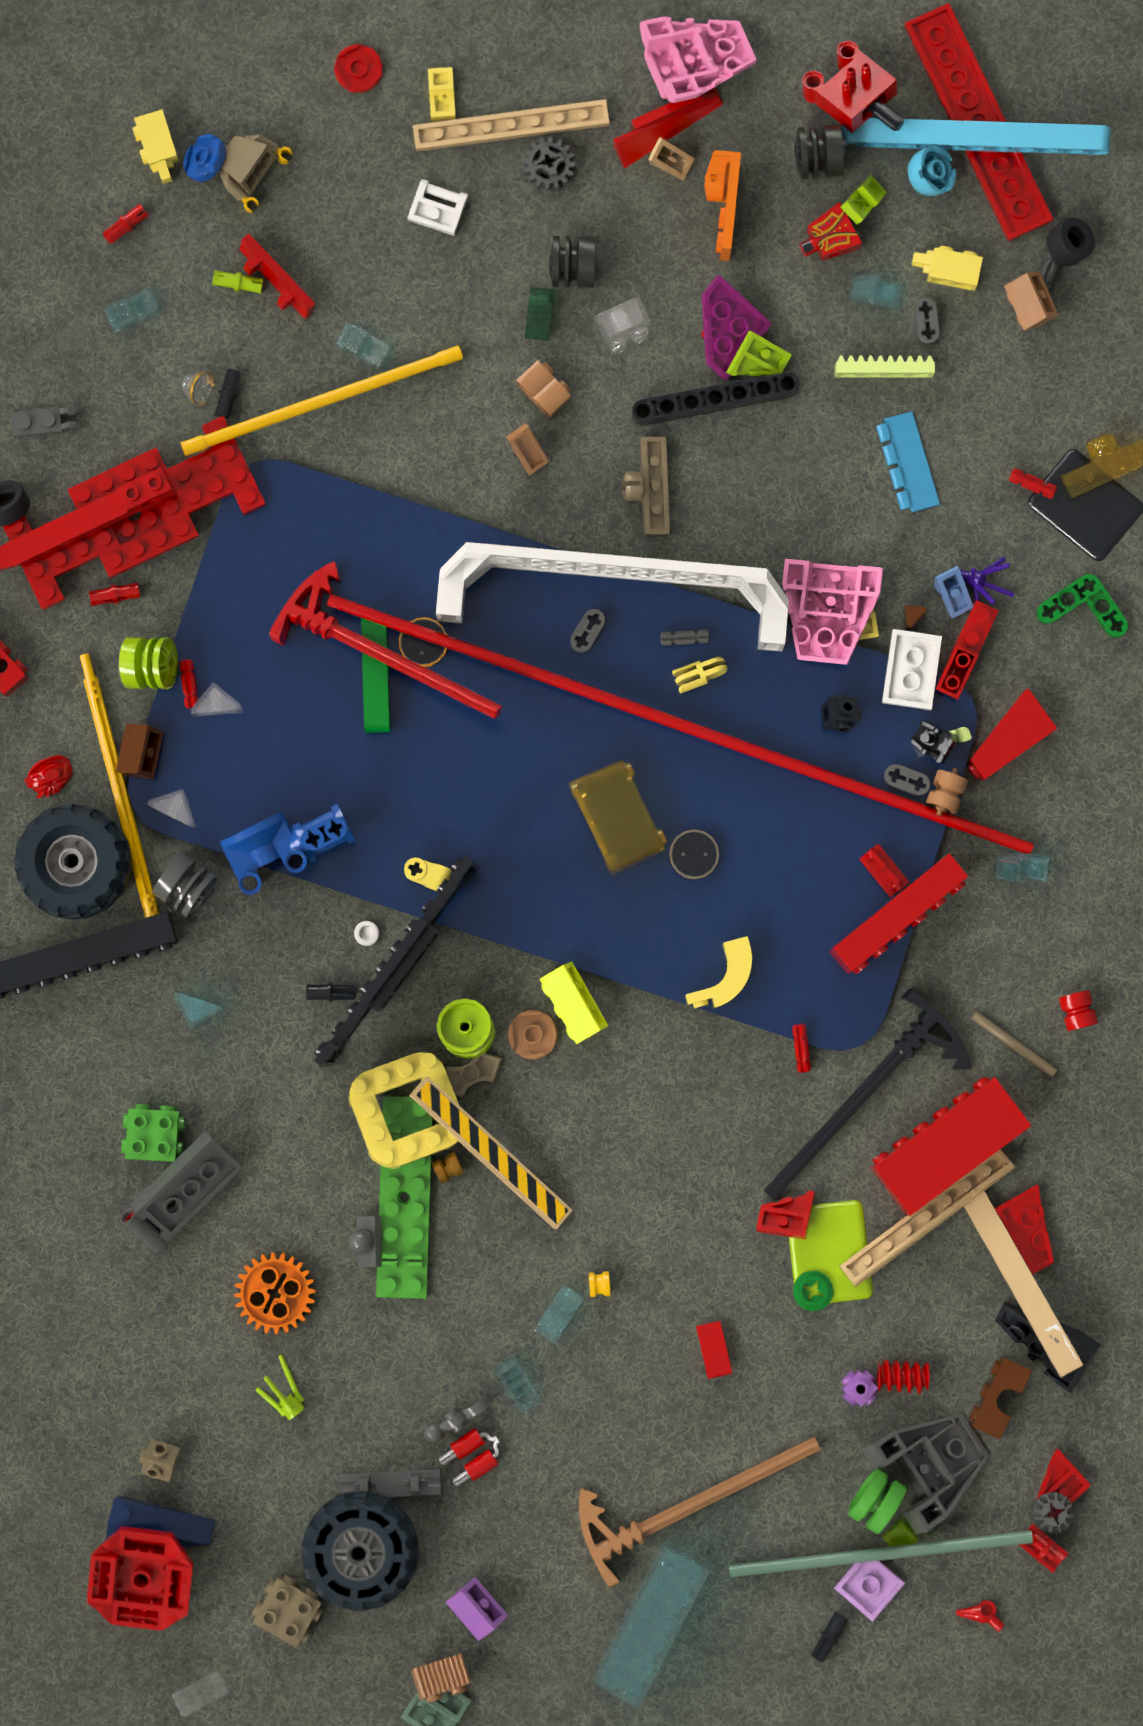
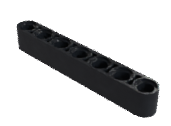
(725, 391)

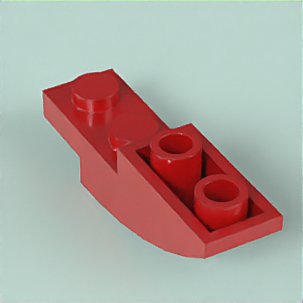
(966, 649)

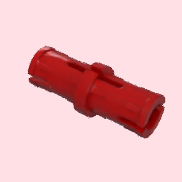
(114, 594)

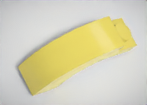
(739, 965)

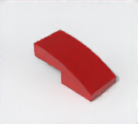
(714, 1350)

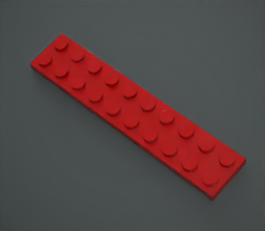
(969, 98)

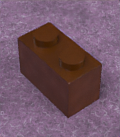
(140, 751)

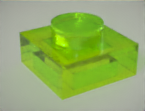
(900, 1535)

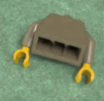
(247, 163)

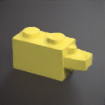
(157, 143)
(950, 267)

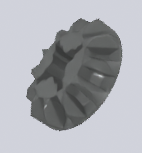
(1042, 1507)

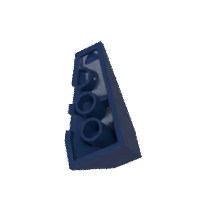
(186, 1527)

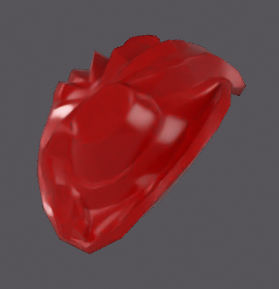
(49, 775)

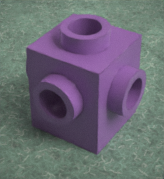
(850, 1383)

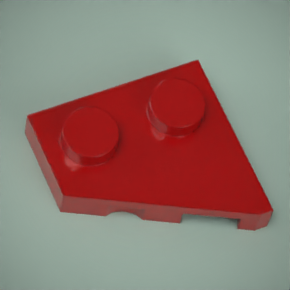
(787, 1217)
(1063, 1479)

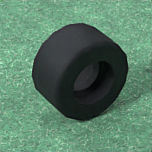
(1079, 235)

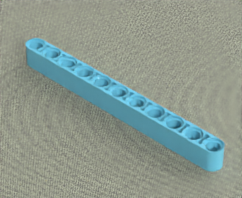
(984, 136)

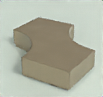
(479, 1069)

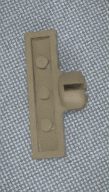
(651, 486)

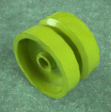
(456, 1018)

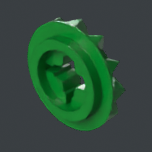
(824, 1286)

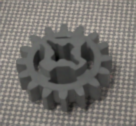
(538, 167)

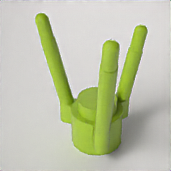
(289, 1405)

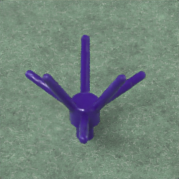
(977, 580)

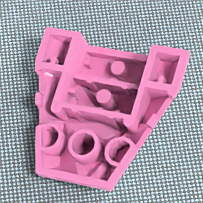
(694, 56)
(829, 607)

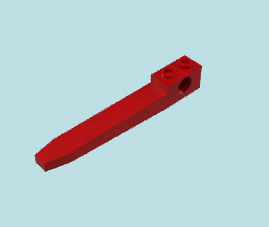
(88, 519)

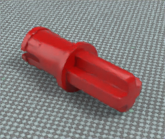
(125, 224)

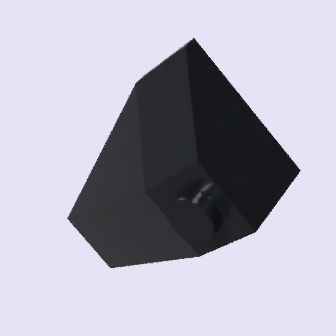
(1017, 1326)

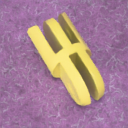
(699, 673)

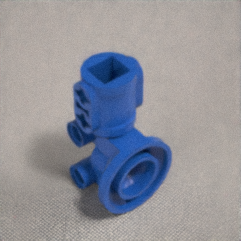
(275, 839)

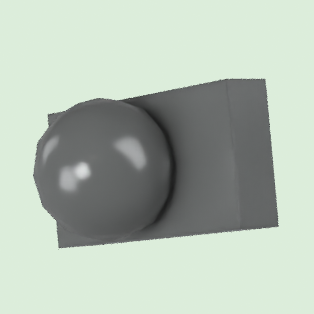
(367, 1241)

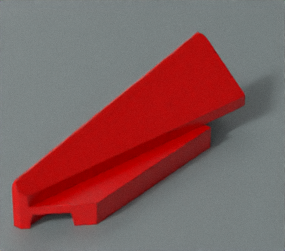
(663, 123)

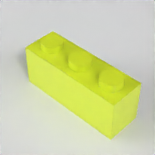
(573, 1002)

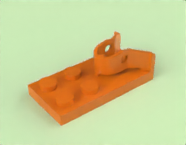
(725, 173)

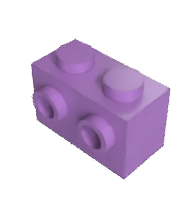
(476, 1608)

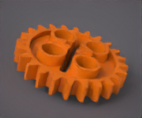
(254, 1282)

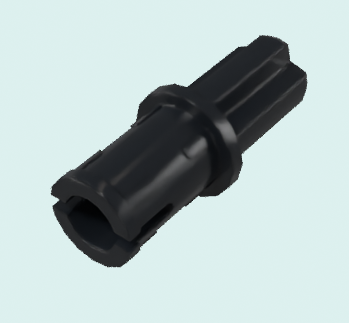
(227, 393)
(330, 992)
(829, 1637)

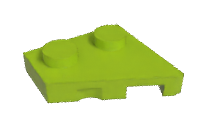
(758, 357)

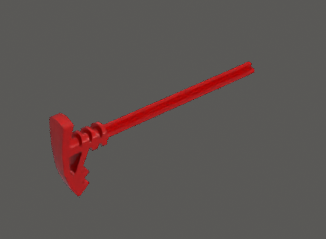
(329, 628)

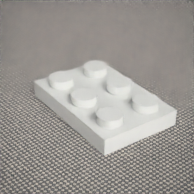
(911, 669)

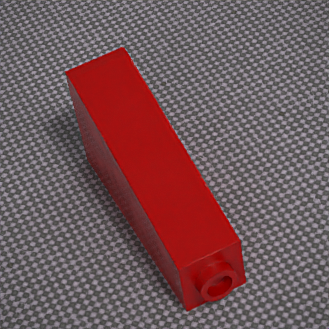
(1015, 733)

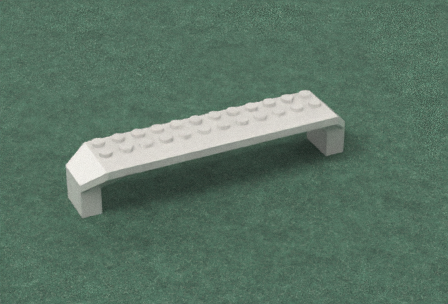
(476, 559)

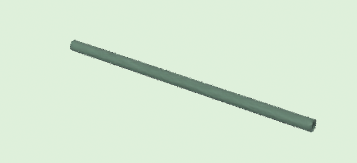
(881, 1553)

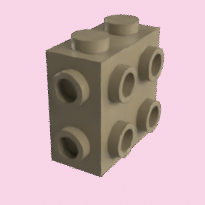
(288, 1610)

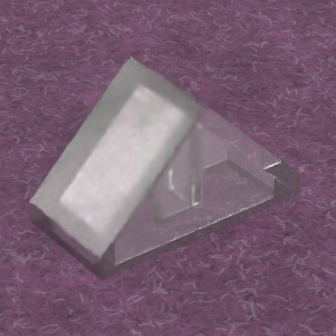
(215, 702)
(175, 806)

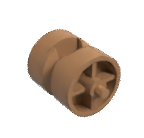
(947, 789)

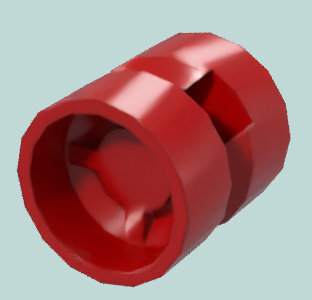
(1078, 1010)

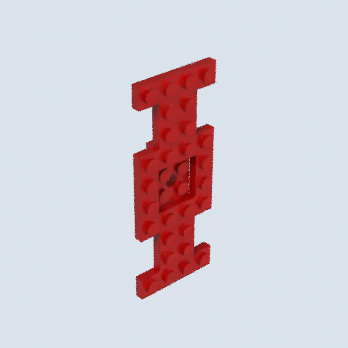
(161, 526)

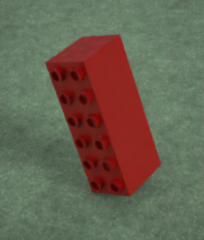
(949, 1145)

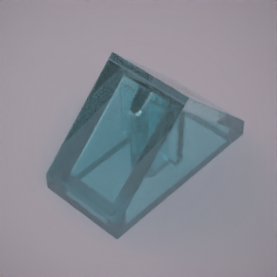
(196, 1010)

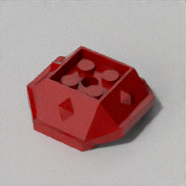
(134, 1601)

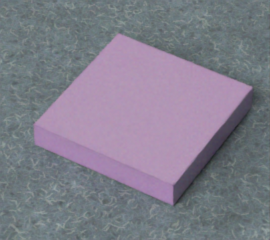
(869, 1587)

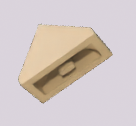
(670, 159)

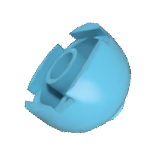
(931, 171)

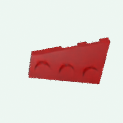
(1027, 1228)

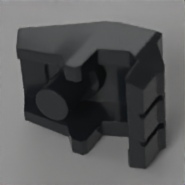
(934, 741)

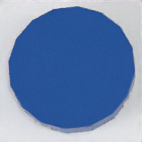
(204, 158)

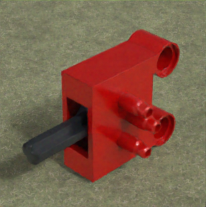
(855, 91)

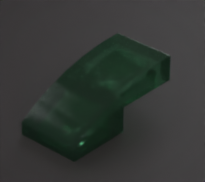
(539, 313)

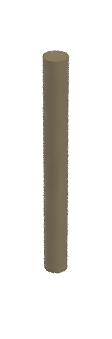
(1014, 1044)

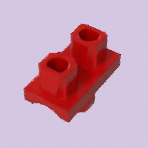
(1044, 1549)

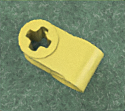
(432, 873)

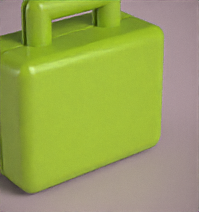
(832, 1238)

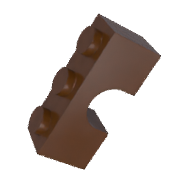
(987, 1415)

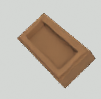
(527, 449)

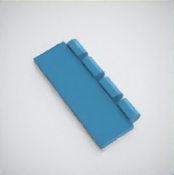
(911, 462)

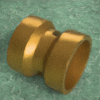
(447, 1168)

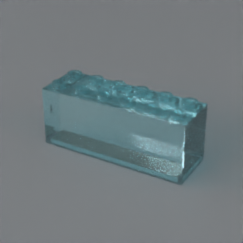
(651, 1623)

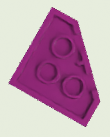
(726, 324)

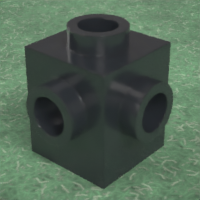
(840, 713)

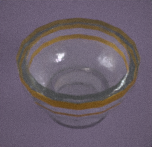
(195, 383)

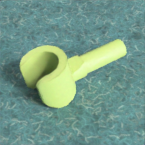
(962, 733)

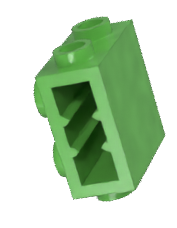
(153, 1133)

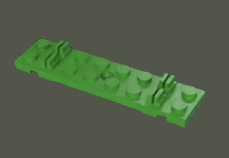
(404, 1223)

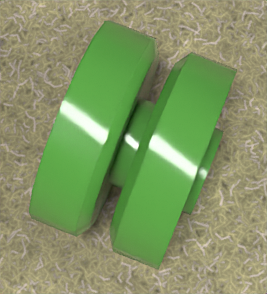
(877, 1501)

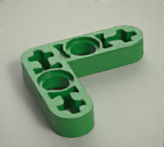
(1090, 599)

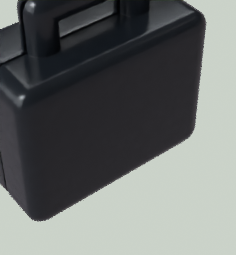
(1091, 520)

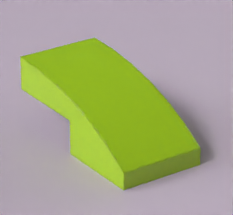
(863, 199)

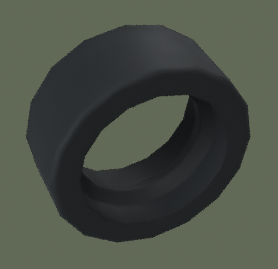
(17, 507)

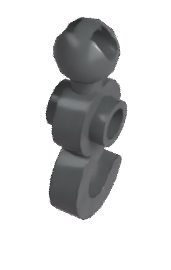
(455, 1419)

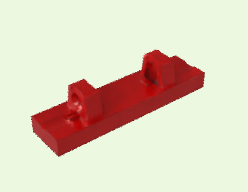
(290, 292)

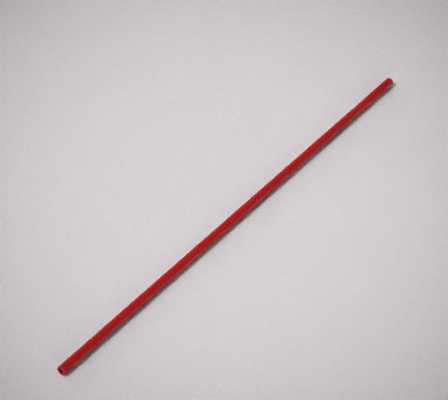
(679, 724)

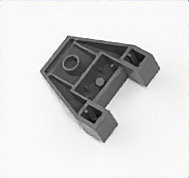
(936, 1462)

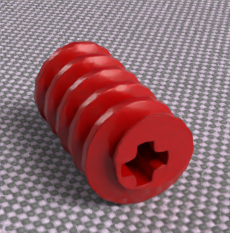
(903, 1376)

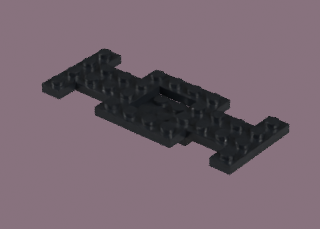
(394, 972)

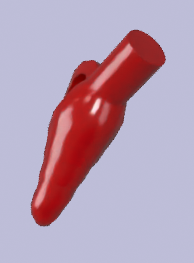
(982, 1613)

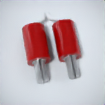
(478, 1466)

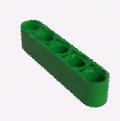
(375, 681)

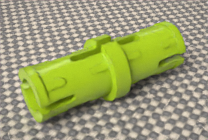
(237, 281)

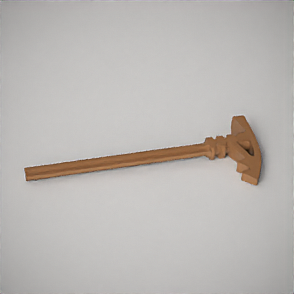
(639, 1531)

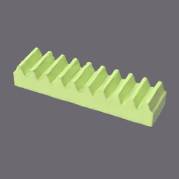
(885, 369)

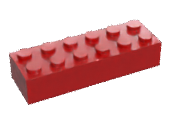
(895, 916)

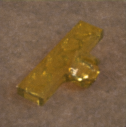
(1105, 464)

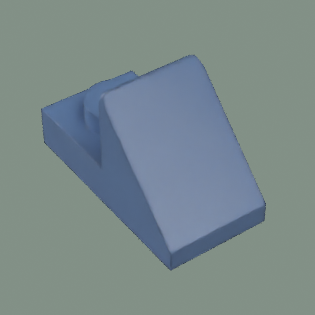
(953, 592)

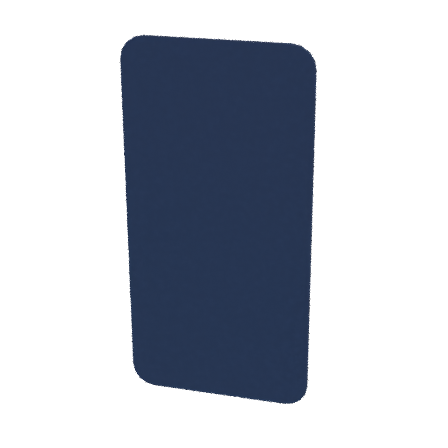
(499, 787)

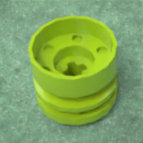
(148, 663)

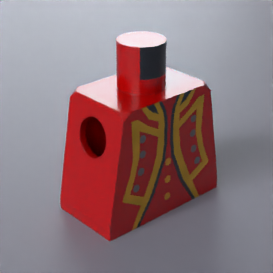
(831, 235)

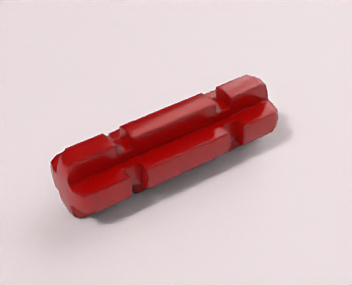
(1032, 483)
(188, 683)
(801, 1048)

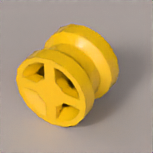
(599, 1284)

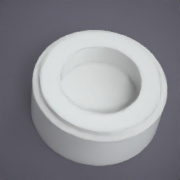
(366, 933)

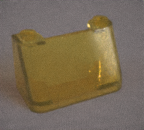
(617, 816)

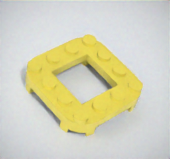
(371, 1120)

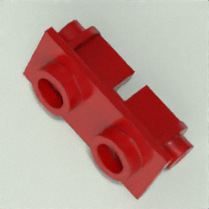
(884, 870)

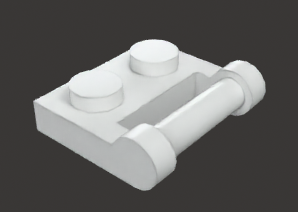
(436, 214)

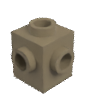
(159, 1460)

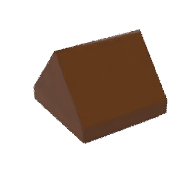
(912, 615)

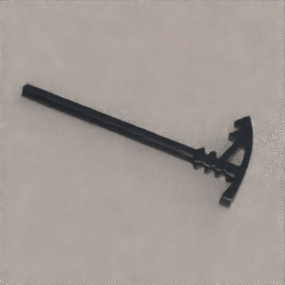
(903, 1049)

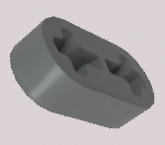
(932, 320)
(592, 634)
(909, 774)

